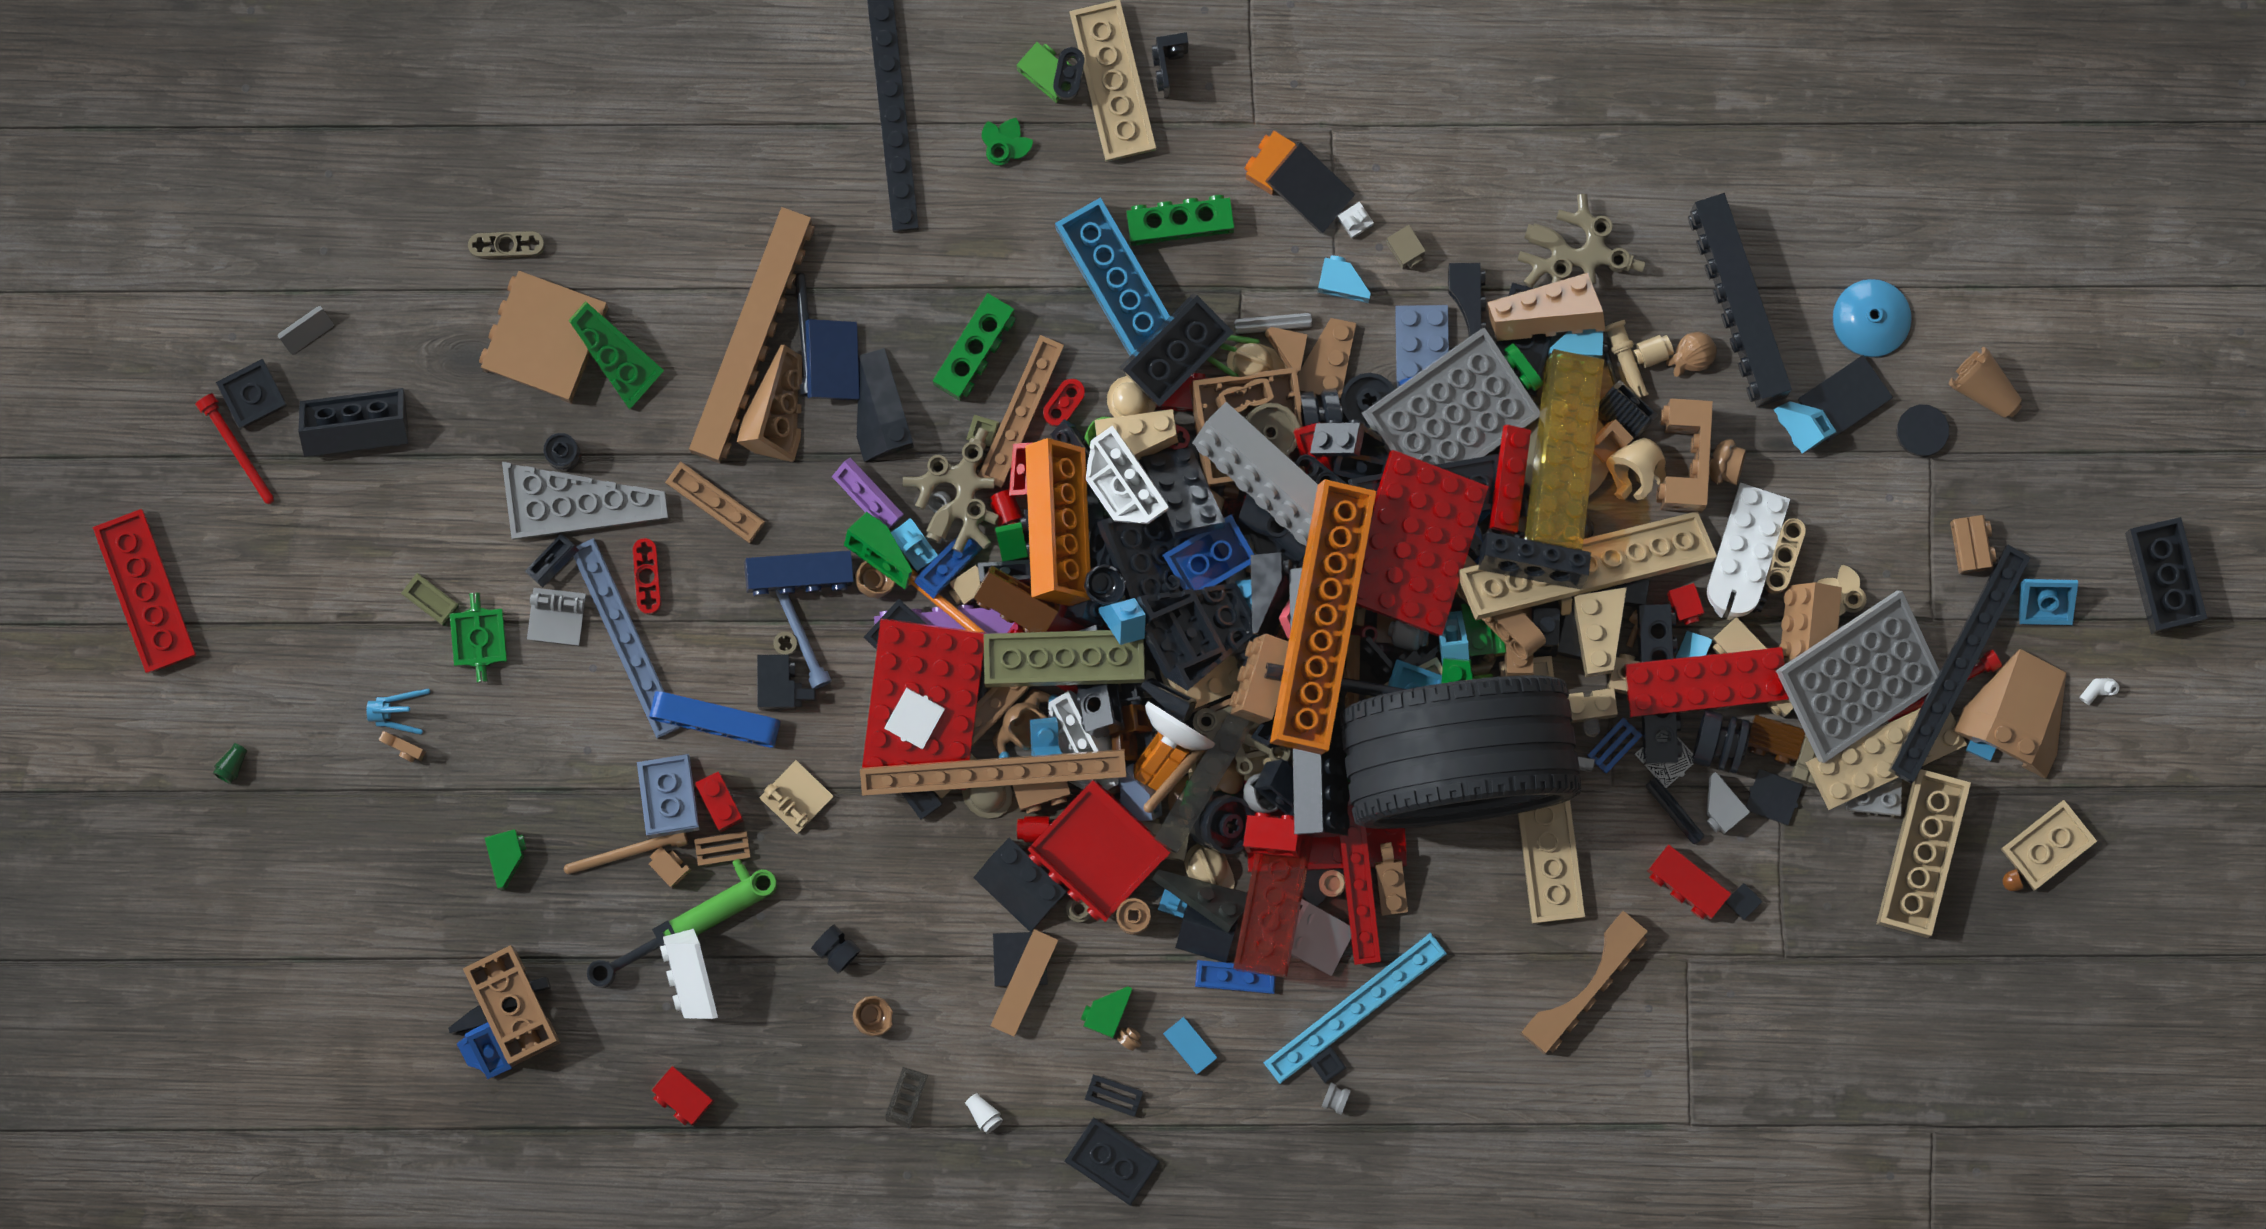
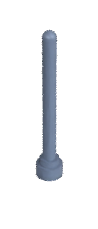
(818, 676)

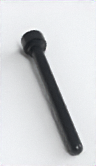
(803, 315)

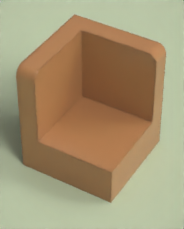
(1610, 439)

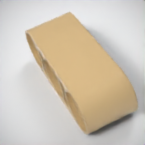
(1791, 545)

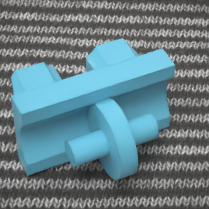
(914, 545)

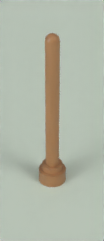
(1173, 779)
(675, 839)

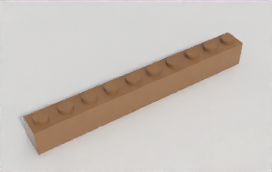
(751, 335)

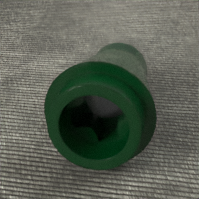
(229, 765)

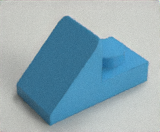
(1044, 736)

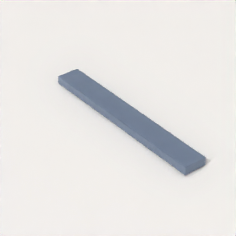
(621, 630)

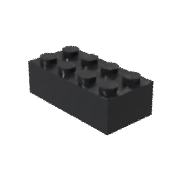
(1176, 349)
(2166, 575)

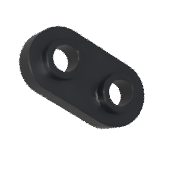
(1068, 74)

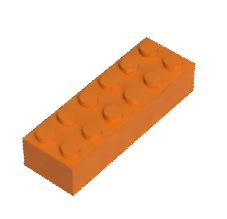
(1057, 521)

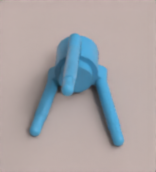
(381, 710)

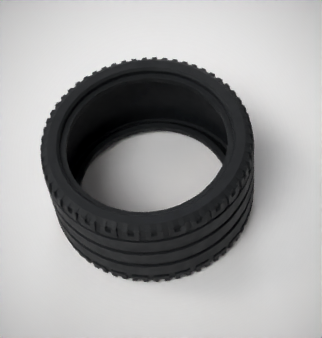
(1460, 751)

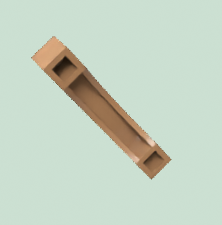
(1619, 941)

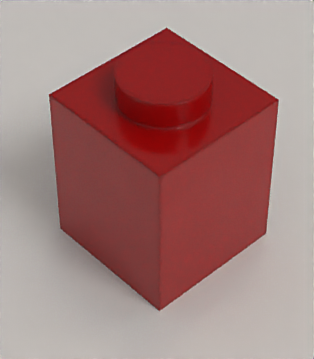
(1686, 604)

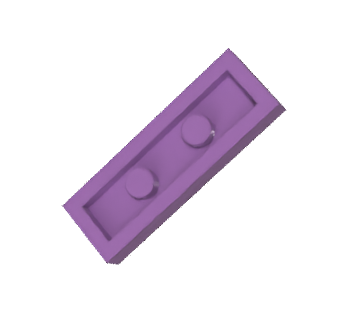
(866, 493)

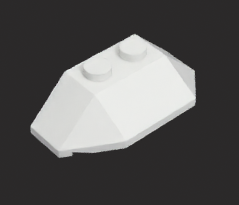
(1122, 481)
(1072, 735)

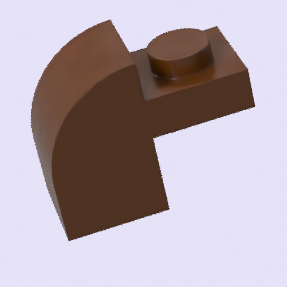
(1136, 723)

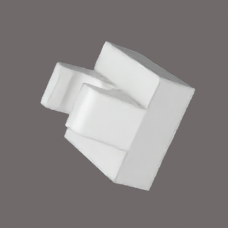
(1355, 220)

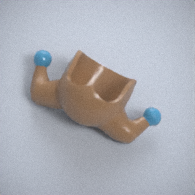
(1017, 722)

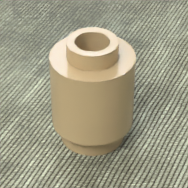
(1653, 351)

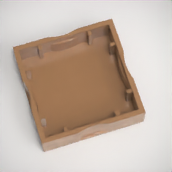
(1203, 395)

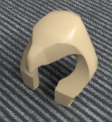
(1645, 459)

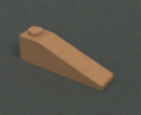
(772, 416)

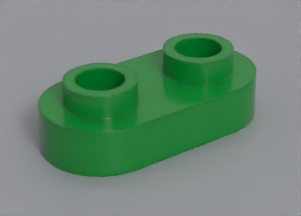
(1529, 377)

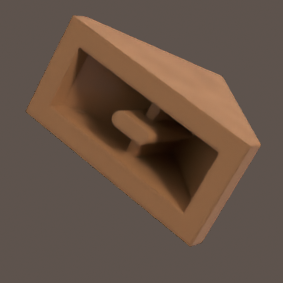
(1288, 345)

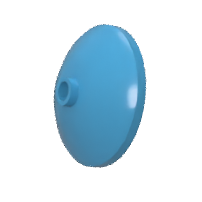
(1868, 335)

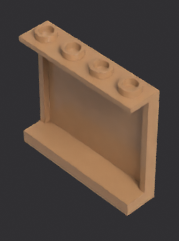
(535, 338)

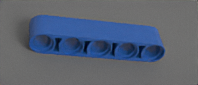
(714, 719)

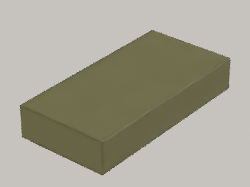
(429, 599)

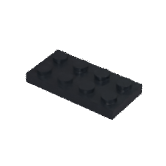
(1185, 492)

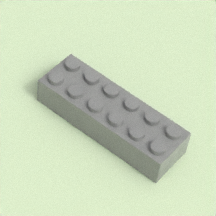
(1259, 469)

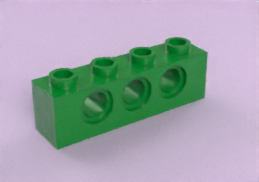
(1142, 234)
(989, 310)

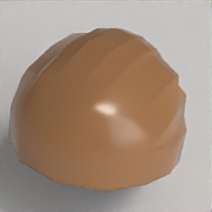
(1694, 352)

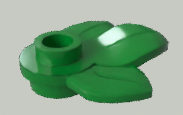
(1007, 139)

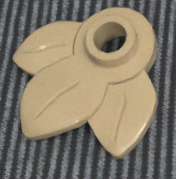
(1850, 584)

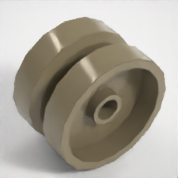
(1278, 421)

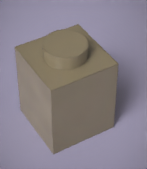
(1406, 247)

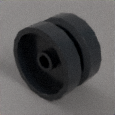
(1361, 389)
(1330, 409)
(1222, 823)

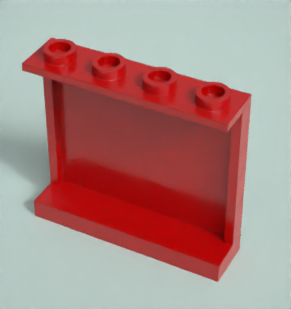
(1098, 851)

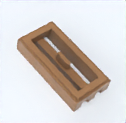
(700, 852)

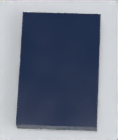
(832, 360)

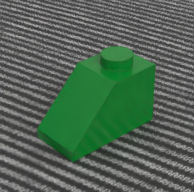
(1011, 542)
(505, 855)
(1106, 1012)

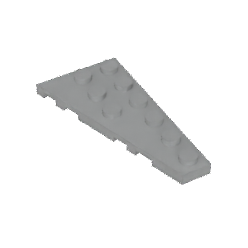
(564, 503)

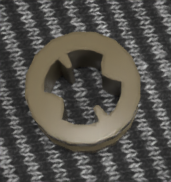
(793, 642)

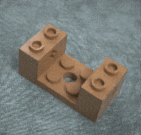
(1691, 418)
(526, 1029)

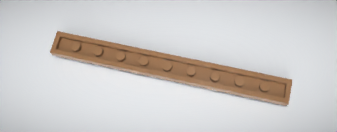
(993, 772)

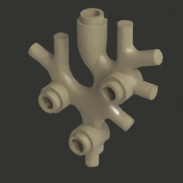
(1587, 257)
(966, 482)

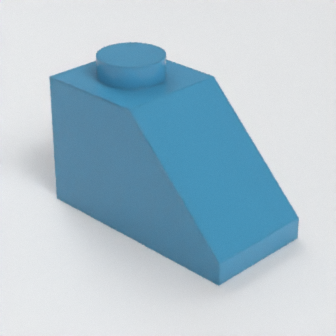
(1125, 620)

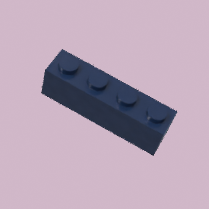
(798, 572)

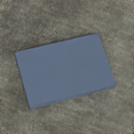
(668, 796)

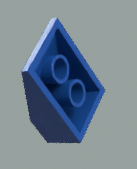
(1210, 557)

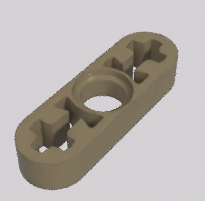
(487, 251)

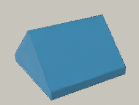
(2047, 601)

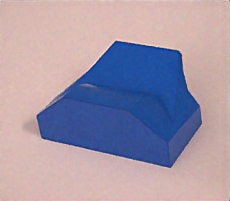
(483, 1051)

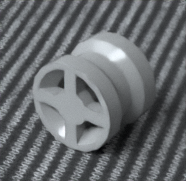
(1335, 1098)

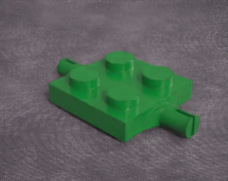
(478, 637)

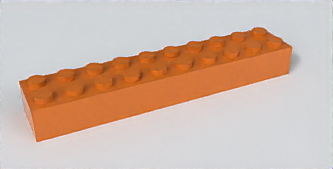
(1323, 617)

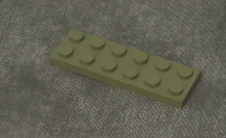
(1061, 659)

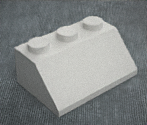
(688, 975)

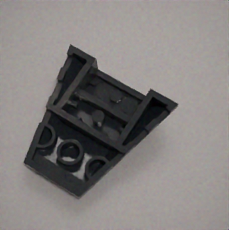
(1195, 630)

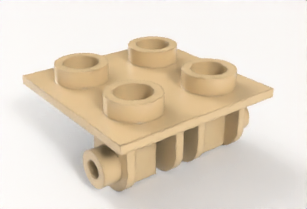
(796, 797)

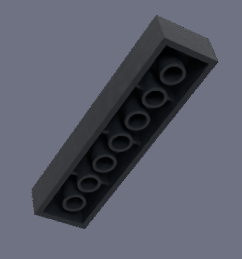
(1740, 300)

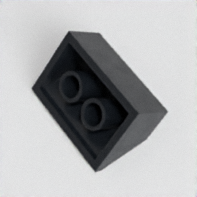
(1019, 885)

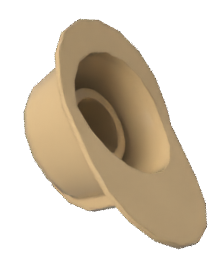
(1253, 358)
(1209, 866)

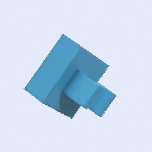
(1172, 905)

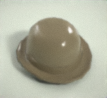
(988, 801)

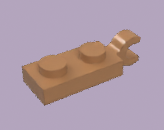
(1391, 882)

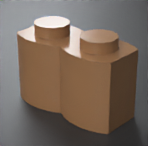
(1247, 397)

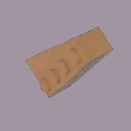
(1548, 310)

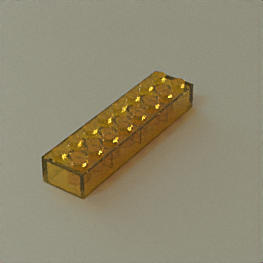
(1564, 449)

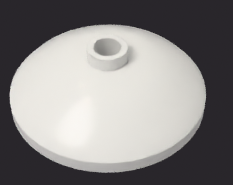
(1175, 731)

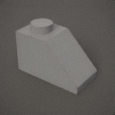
(1723, 806)

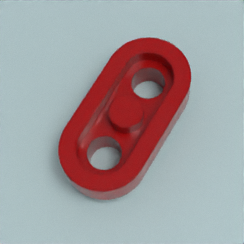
(1064, 403)

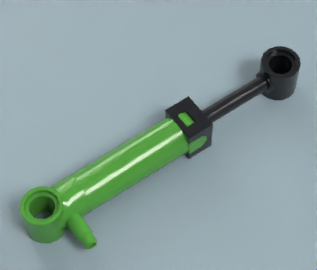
(698, 918)

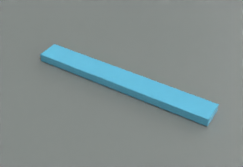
(1355, 1008)

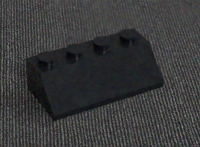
(353, 422)

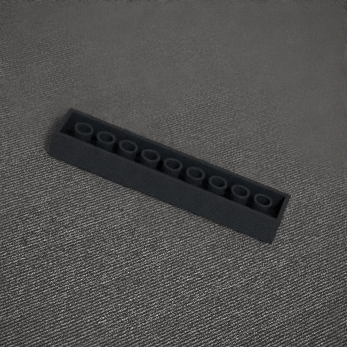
(1320, 779)

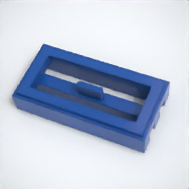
(1629, 729)

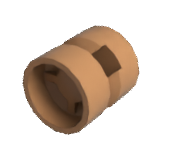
(1133, 916)

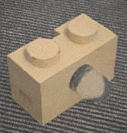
(1591, 709)

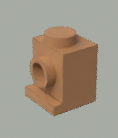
(668, 867)

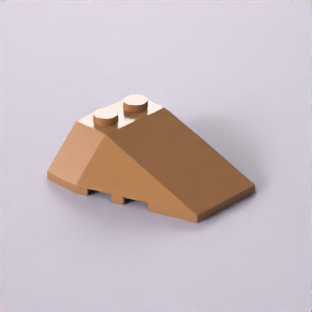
(2019, 712)

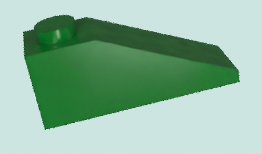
(877, 546)

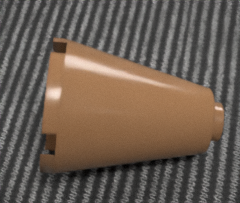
(1987, 384)

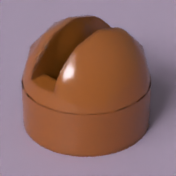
(2012, 881)

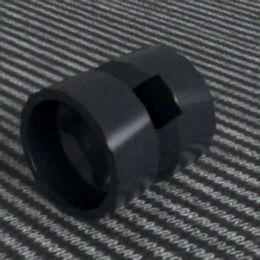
(562, 452)
(836, 949)

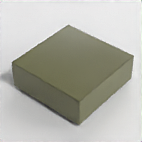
(984, 423)

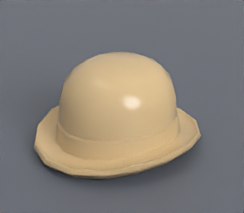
(1127, 399)

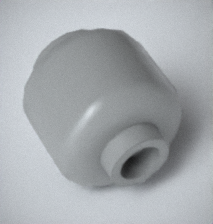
(1406, 636)

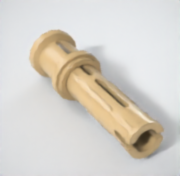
(1622, 347)

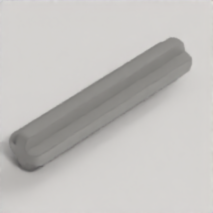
(1261, 324)

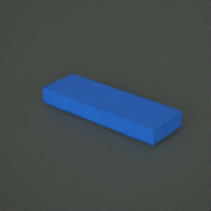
(946, 567)
(1223, 976)

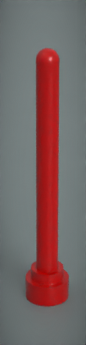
(209, 407)
(1987, 663)

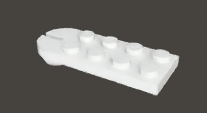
(1746, 550)

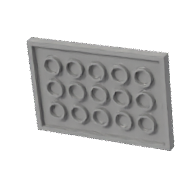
(1454, 405)
(1859, 676)

